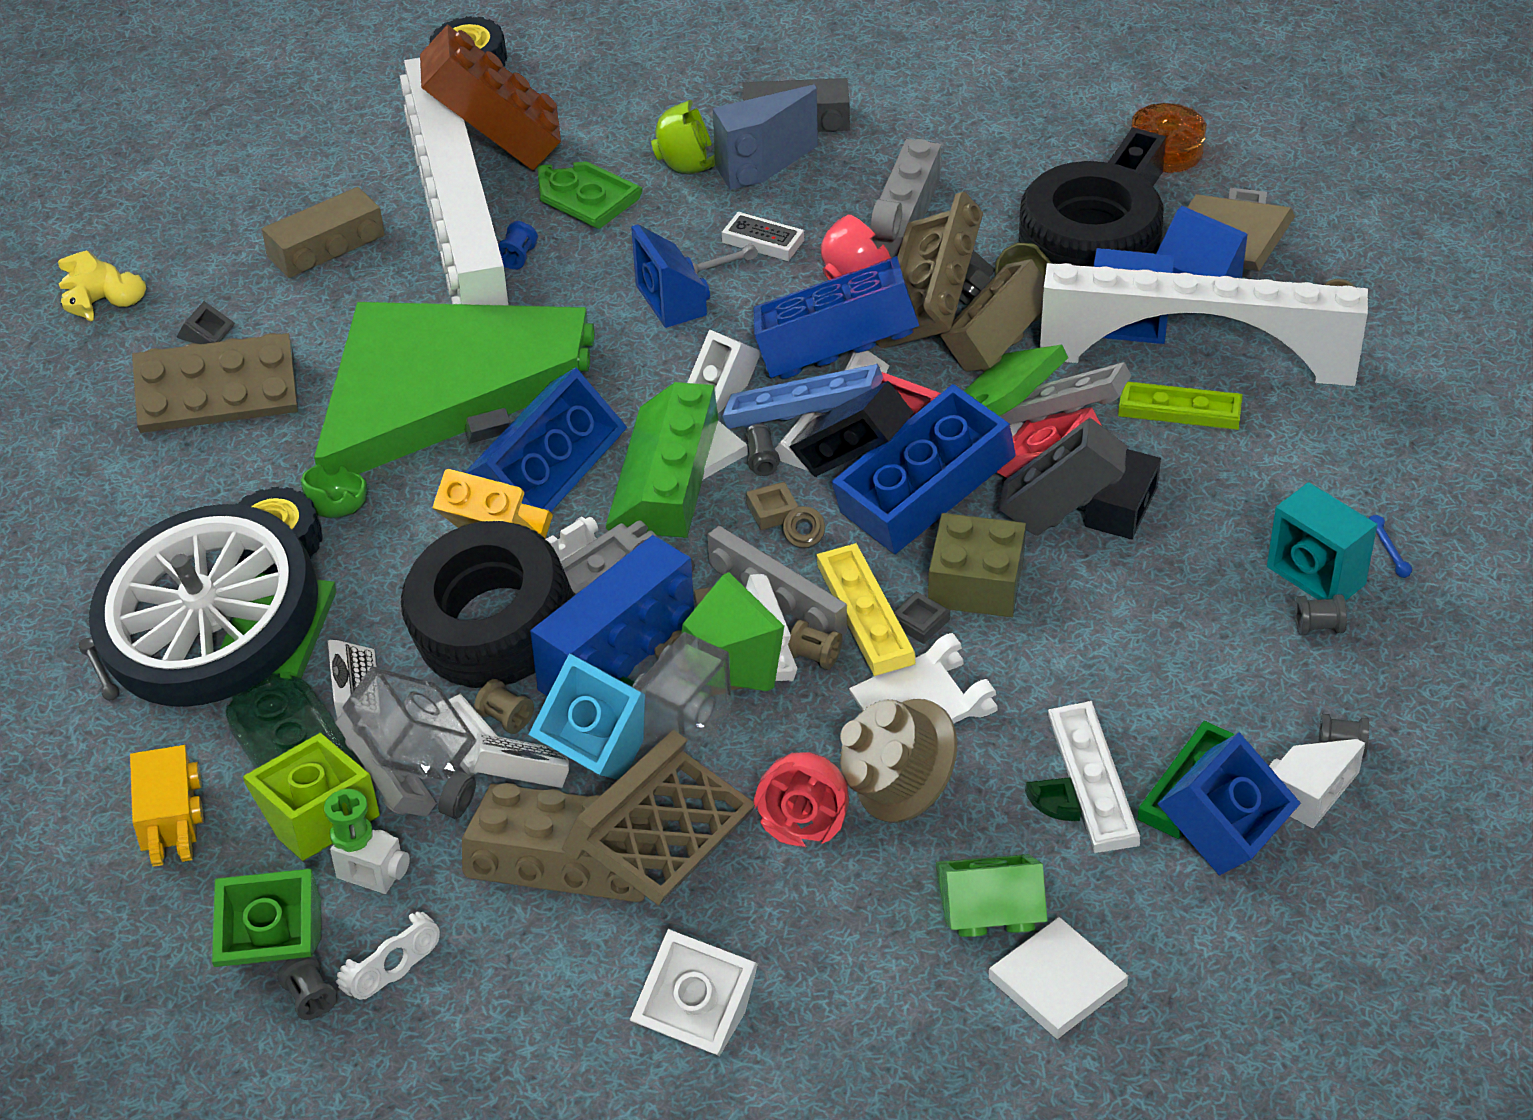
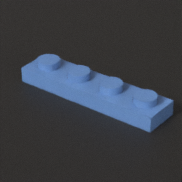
(800, 396)

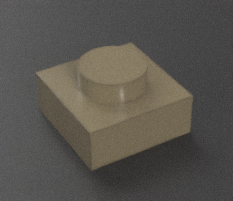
(770, 504)

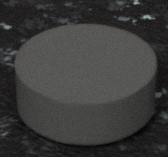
(457, 794)

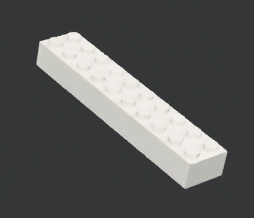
(453, 196)

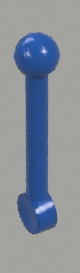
(1403, 568)

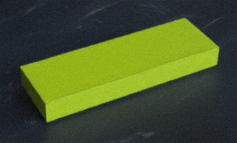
(1180, 405)

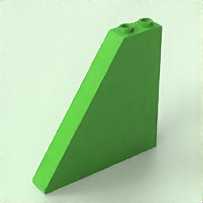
(427, 367)

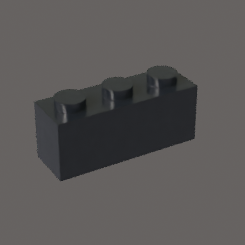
(851, 429)

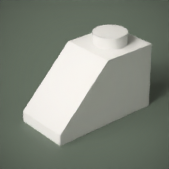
(725, 365)
(1318, 775)

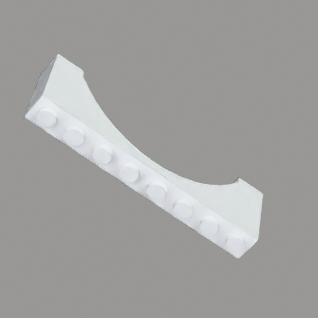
(1312, 319)

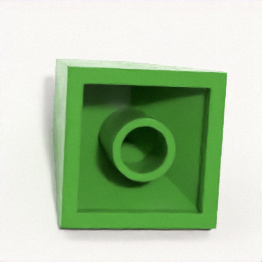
(744, 628)

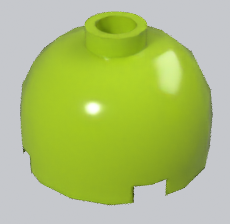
(683, 140)

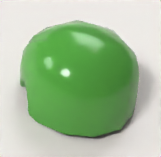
(335, 493)

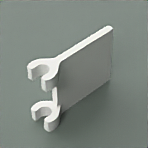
(932, 682)

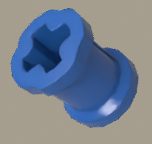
(514, 242)

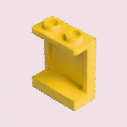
(473, 499)

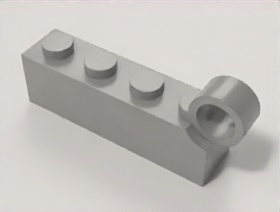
(906, 193)

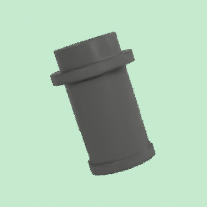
(762, 456)

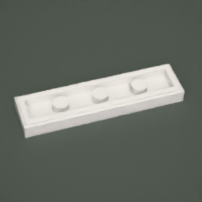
(1094, 777)

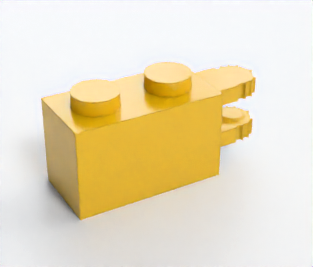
(165, 801)

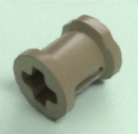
(815, 644)
(504, 706)

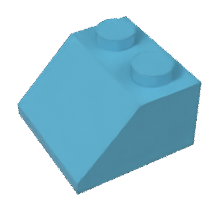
(592, 719)

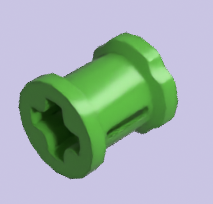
(357, 810)

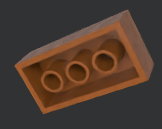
(490, 96)

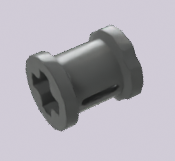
(1321, 614)
(1340, 730)
(307, 987)

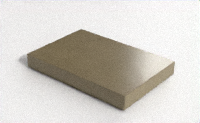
(1261, 222)

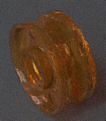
(1183, 132)

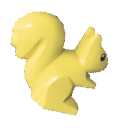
(93, 280)

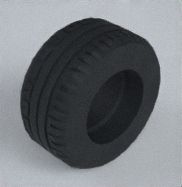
(1090, 208)
(461, 568)

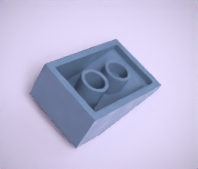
(764, 135)

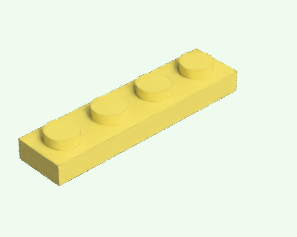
(868, 610)

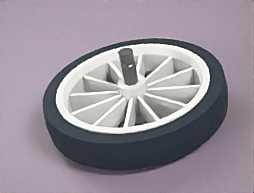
(203, 605)

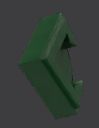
(1055, 796)

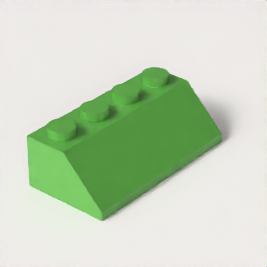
(666, 460)

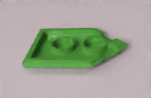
(586, 192)

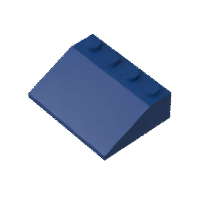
(834, 318)

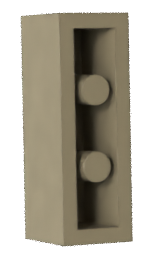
(323, 232)
(997, 316)

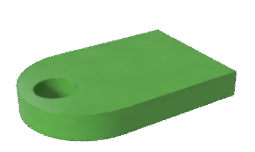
(1015, 377)

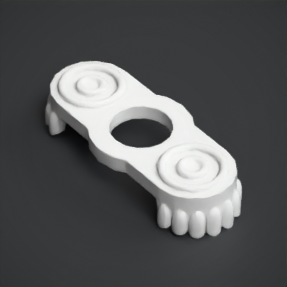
(369, 976)

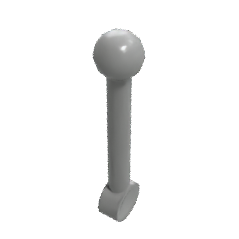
(748, 252)

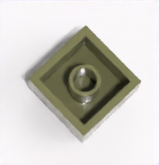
(977, 564)

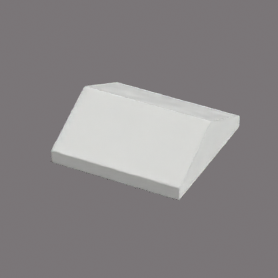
(695, 993)

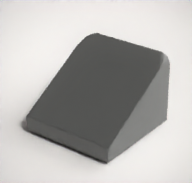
(205, 325)

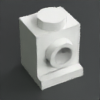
(374, 865)

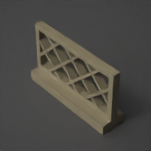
(626, 800)

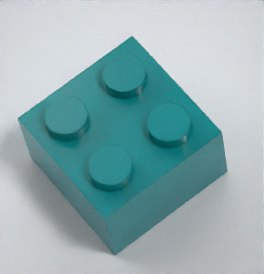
(1321, 544)

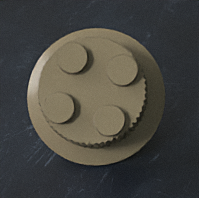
(899, 757)

